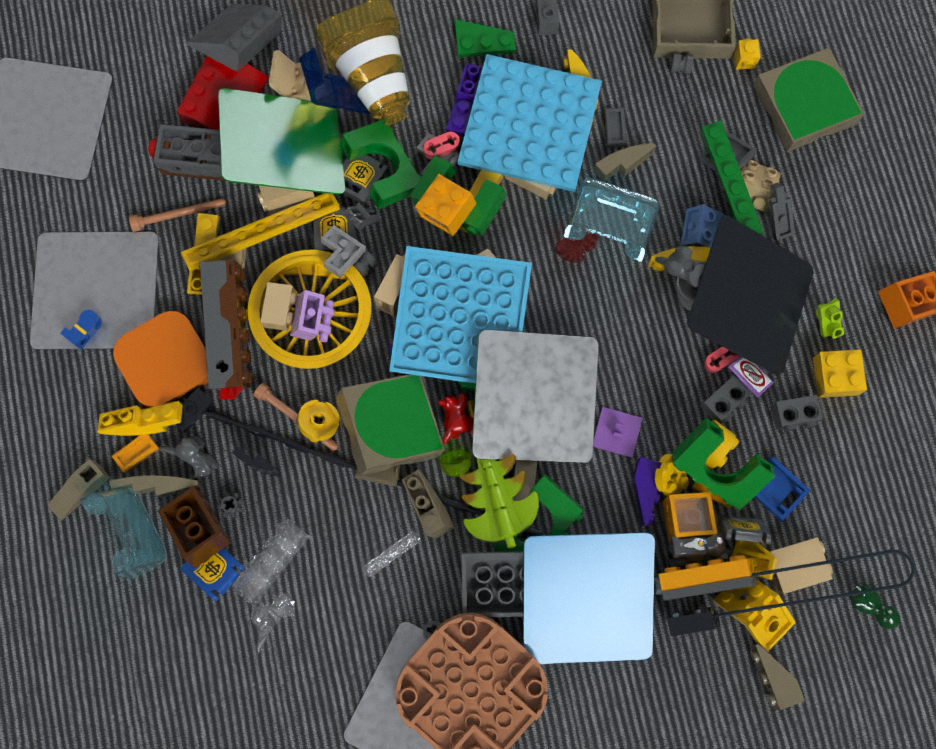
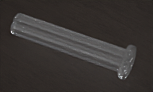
(391, 553)

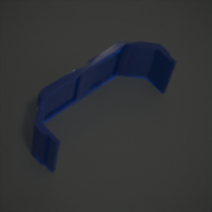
(328, 89)

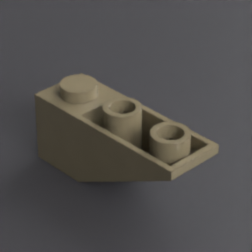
(80, 484)
(427, 505)
(781, 685)

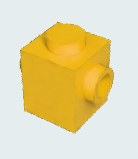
(747, 54)

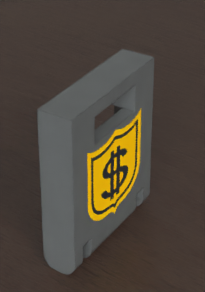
(362, 173)
(324, 223)
(744, 529)

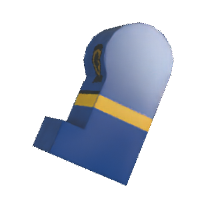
(84, 329)

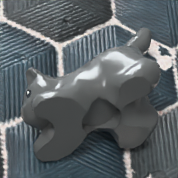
(682, 265)
(192, 452)

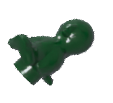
(871, 604)

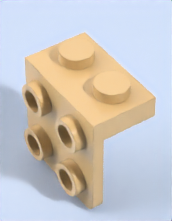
(287, 77)
(758, 182)

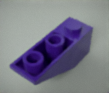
(645, 489)

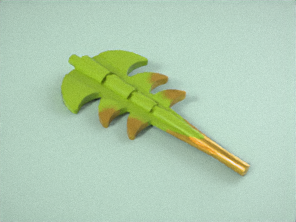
(503, 515)

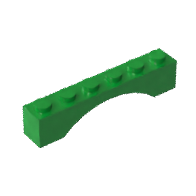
(728, 170)

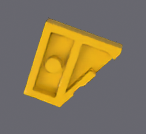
(761, 558)

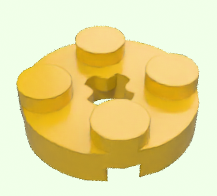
(315, 431)
(669, 478)

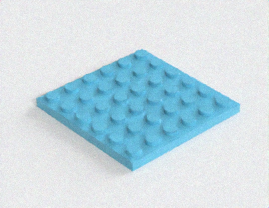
(530, 123)
(447, 305)

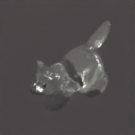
(268, 616)

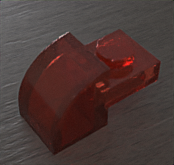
(574, 250)

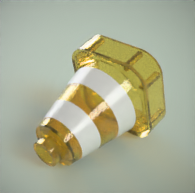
(368, 55)

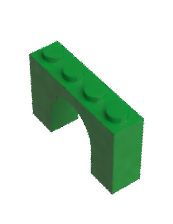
(380, 140)
(488, 198)
(734, 488)
(560, 504)

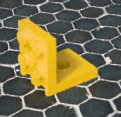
(758, 621)

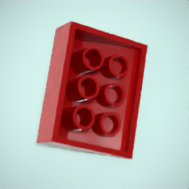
(201, 101)

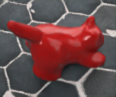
(455, 418)

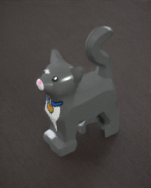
(697, 550)

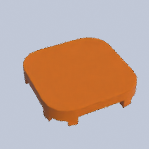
(162, 359)

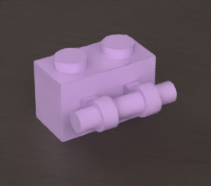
(308, 316)

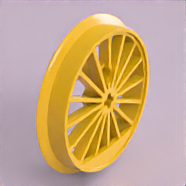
(310, 264)

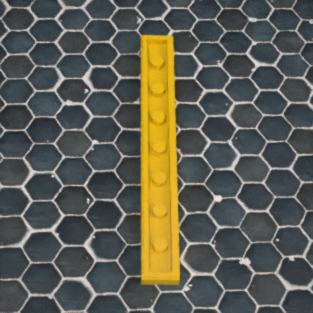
(260, 230)

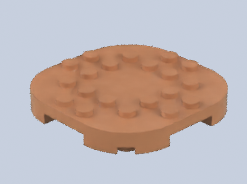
(471, 686)

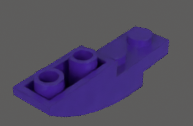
(464, 99)

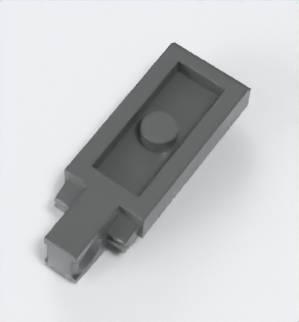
(780, 213)

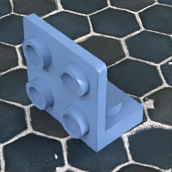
(700, 226)

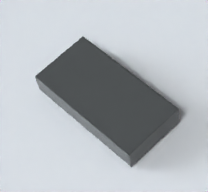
(615, 127)

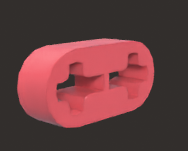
(441, 144)
(725, 361)

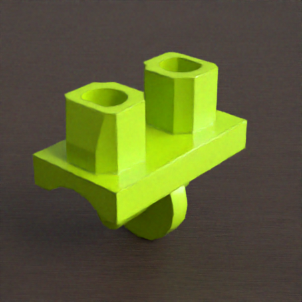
(830, 319)

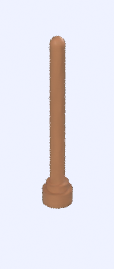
(139, 222)
(264, 393)

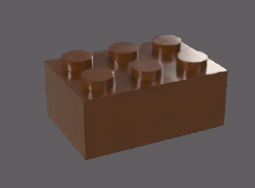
(194, 527)

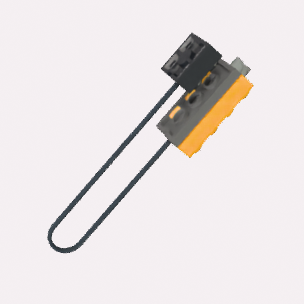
(733, 575)

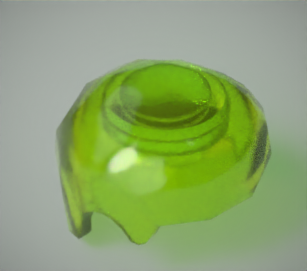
(455, 462)

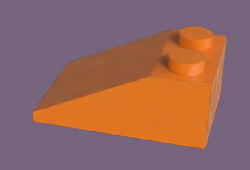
(910, 299)

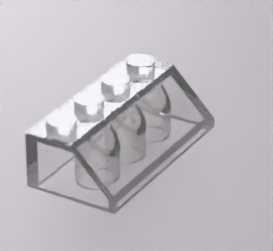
(271, 562)

